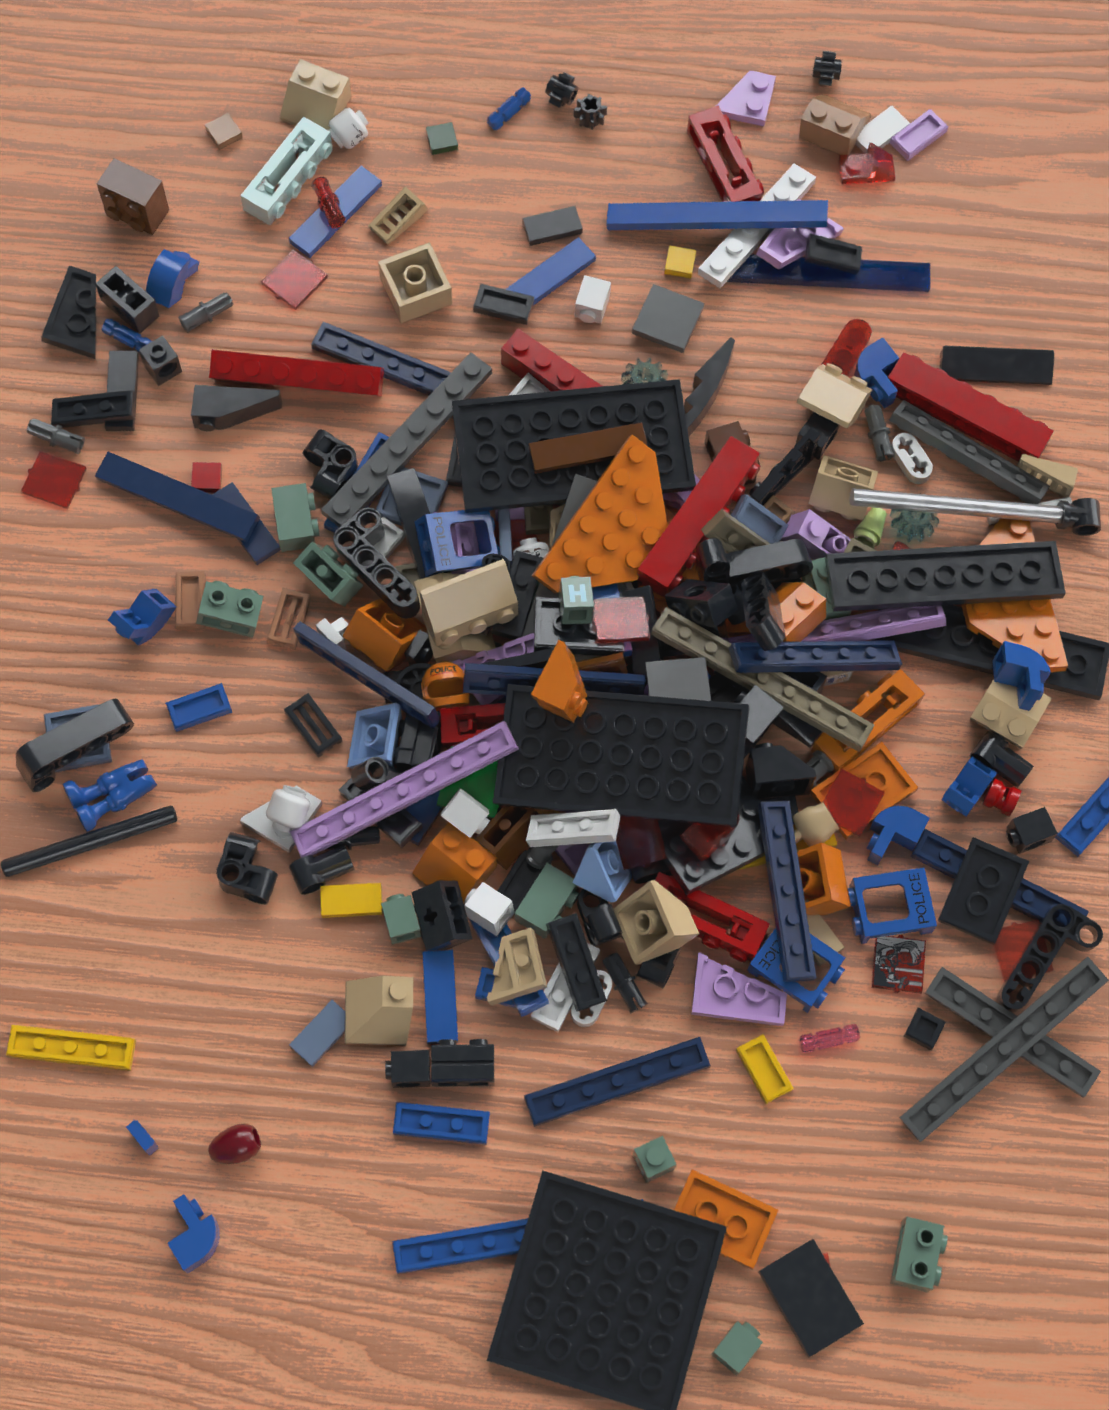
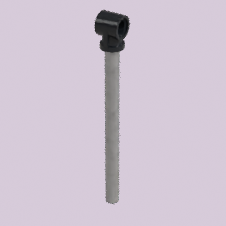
(1081, 514)

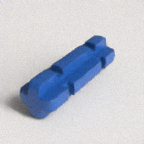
(508, 108)
(124, 334)

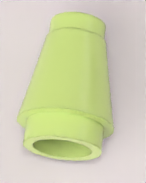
(871, 528)

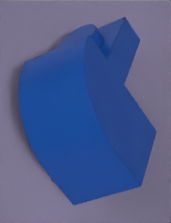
(169, 276)
(874, 366)
(144, 617)
(1021, 668)
(969, 786)
(898, 825)
(199, 1241)

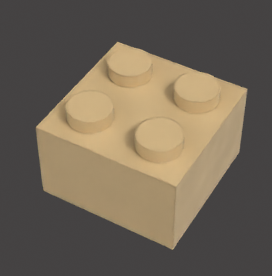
(415, 282)

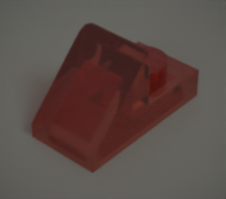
(867, 168)

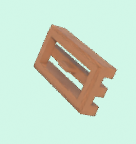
(283, 641)

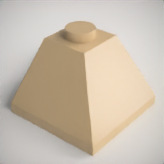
(654, 922)
(378, 1010)

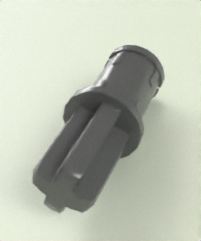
(205, 312)
(879, 432)
(56, 435)

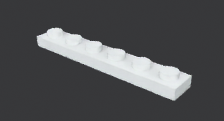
(743, 242)

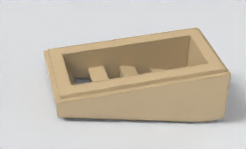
(397, 203)
(1058, 476)

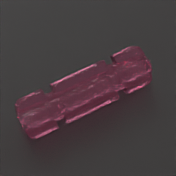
(829, 1038)

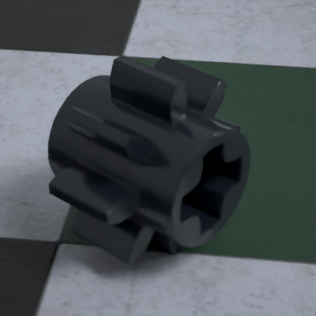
(827, 68)
(561, 90)
(590, 111)

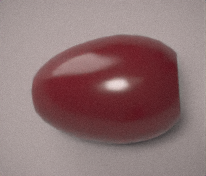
(235, 1144)

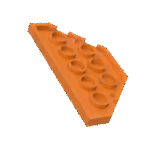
(612, 525)
(1018, 622)

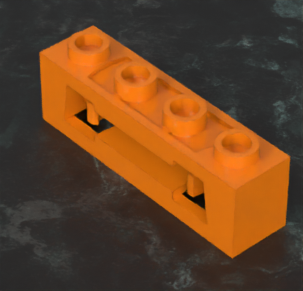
(899, 690)

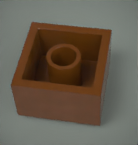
(133, 197)

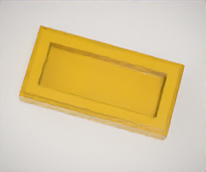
(351, 900)
(764, 1069)

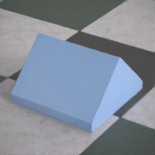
(375, 734)
(603, 871)

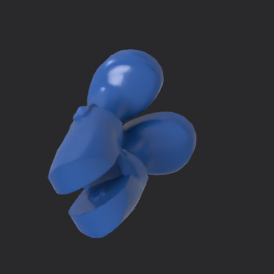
(122, 787)

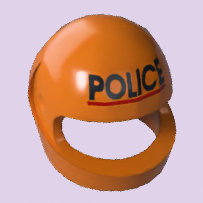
(444, 686)

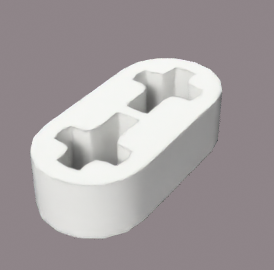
(915, 455)
(595, 1010)

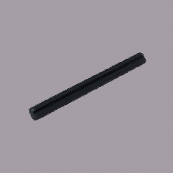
(88, 841)

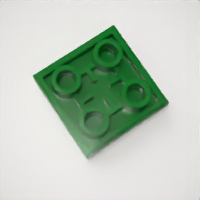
(478, 785)

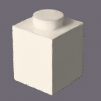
(592, 299)
(466, 813)
(489, 908)

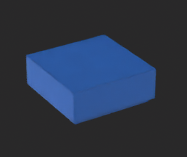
(142, 1137)

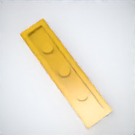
(71, 1047)

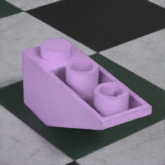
(816, 533)

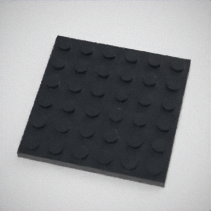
(607, 1293)

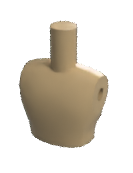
(814, 825)

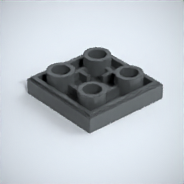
(668, 318)
(678, 679)

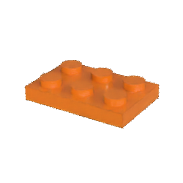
(881, 771)
(745, 1217)

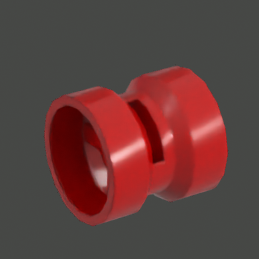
(995, 794)

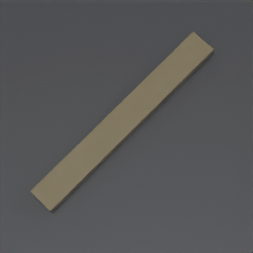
(788, 692)

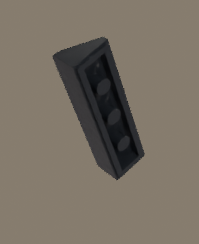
(998, 364)

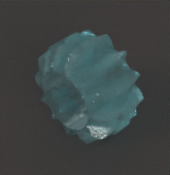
(643, 372)
(919, 527)

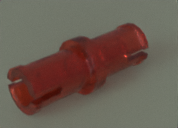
(328, 202)

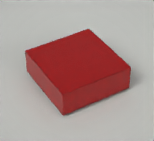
(206, 476)

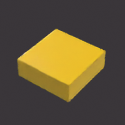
(680, 261)

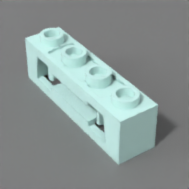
(313, 147)

